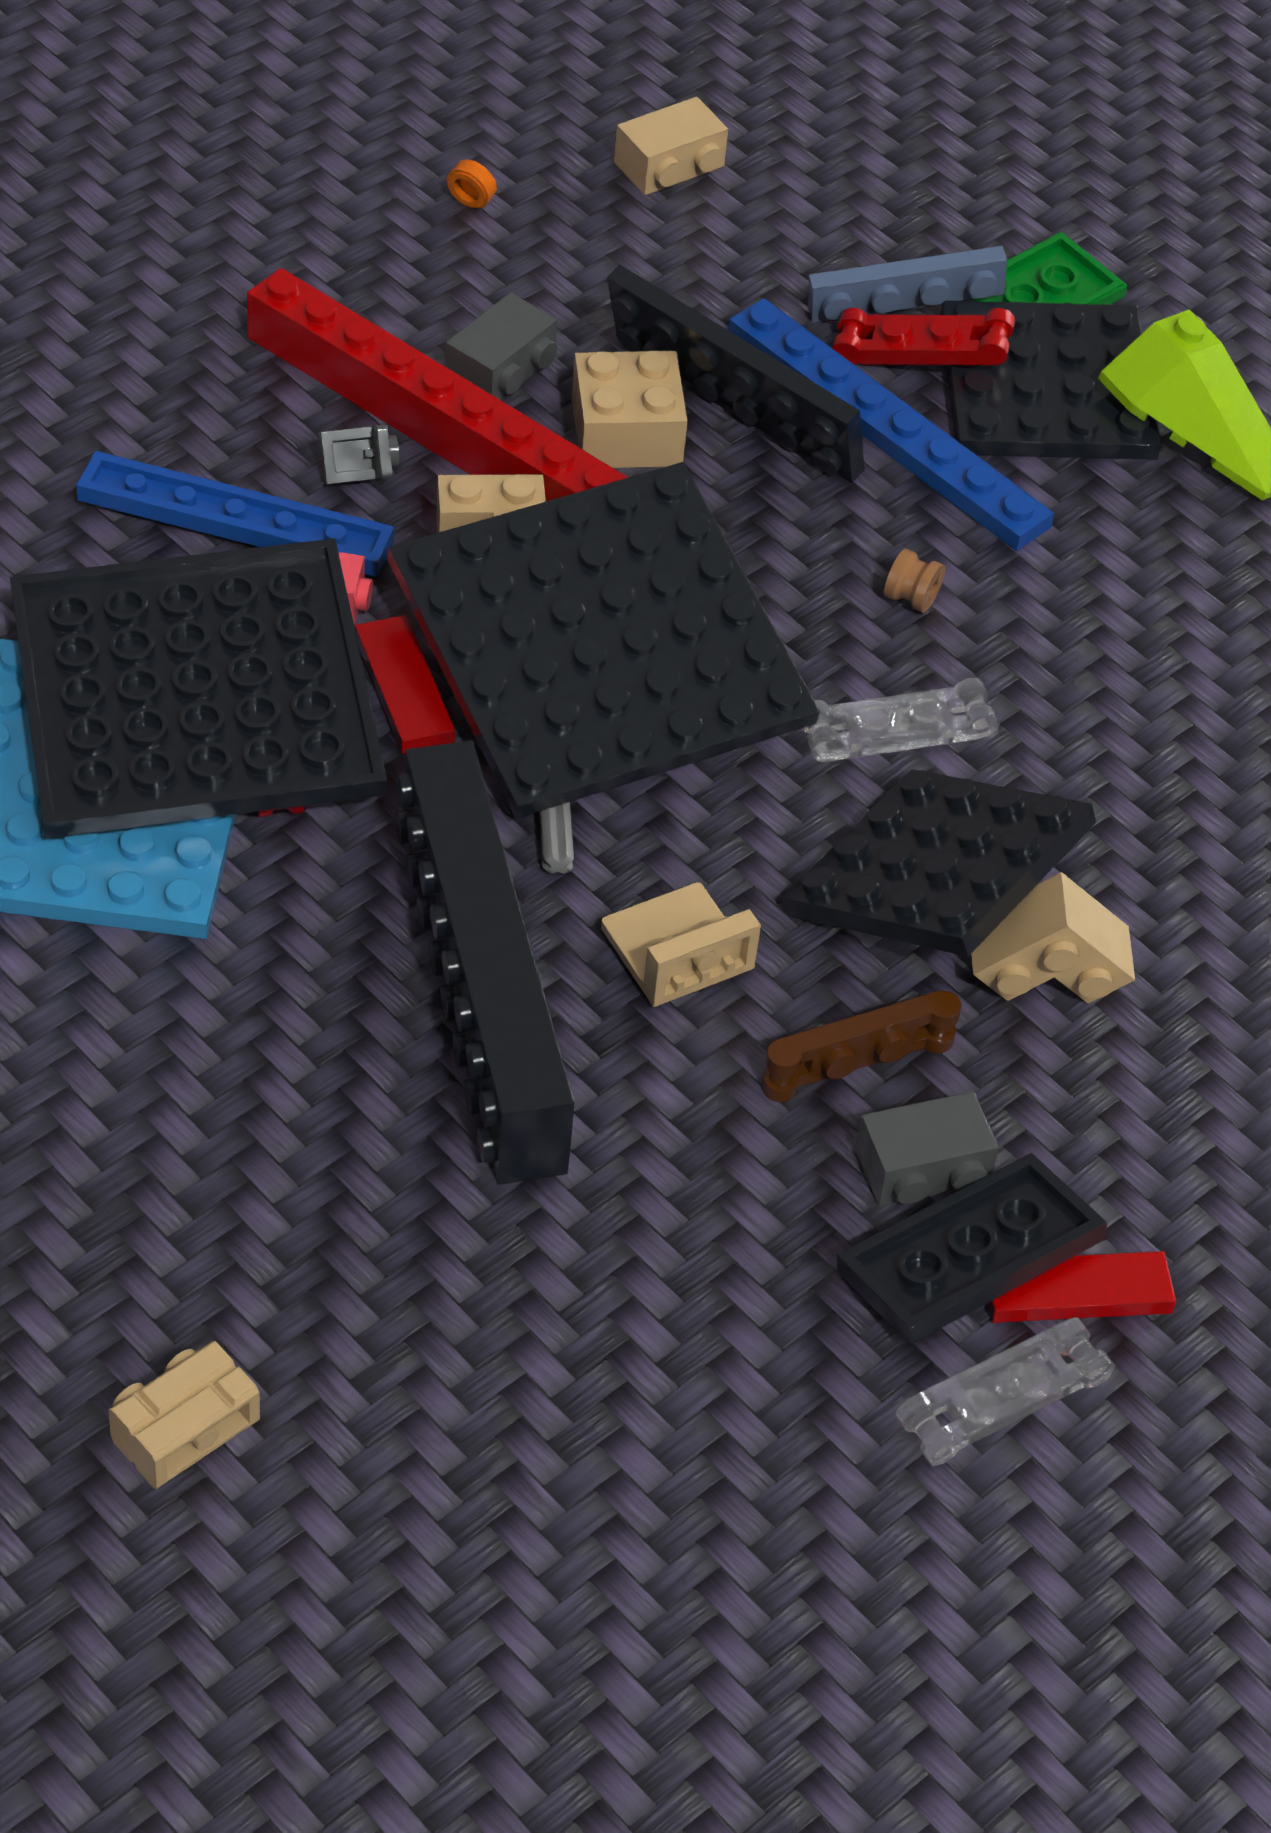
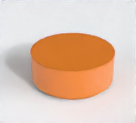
(471, 183)

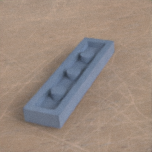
(908, 283)

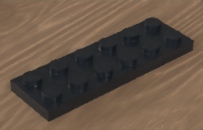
(739, 375)

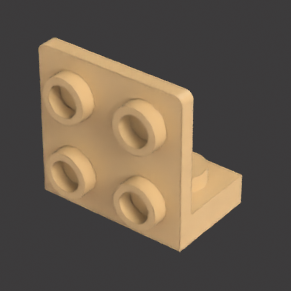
(682, 942)

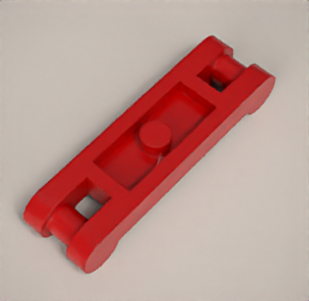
(924, 338)

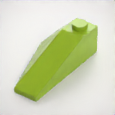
(1193, 388)

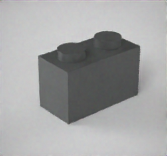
(503, 346)
(925, 1148)

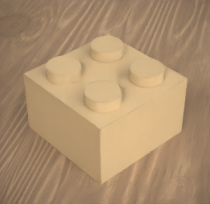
(630, 408)

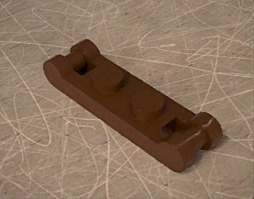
(860, 1042)

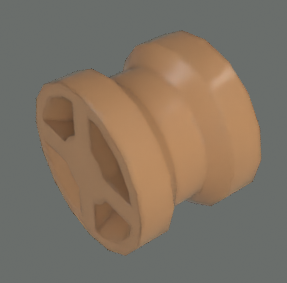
(914, 580)

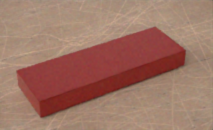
(404, 683)
(1092, 1289)

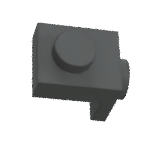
(358, 454)

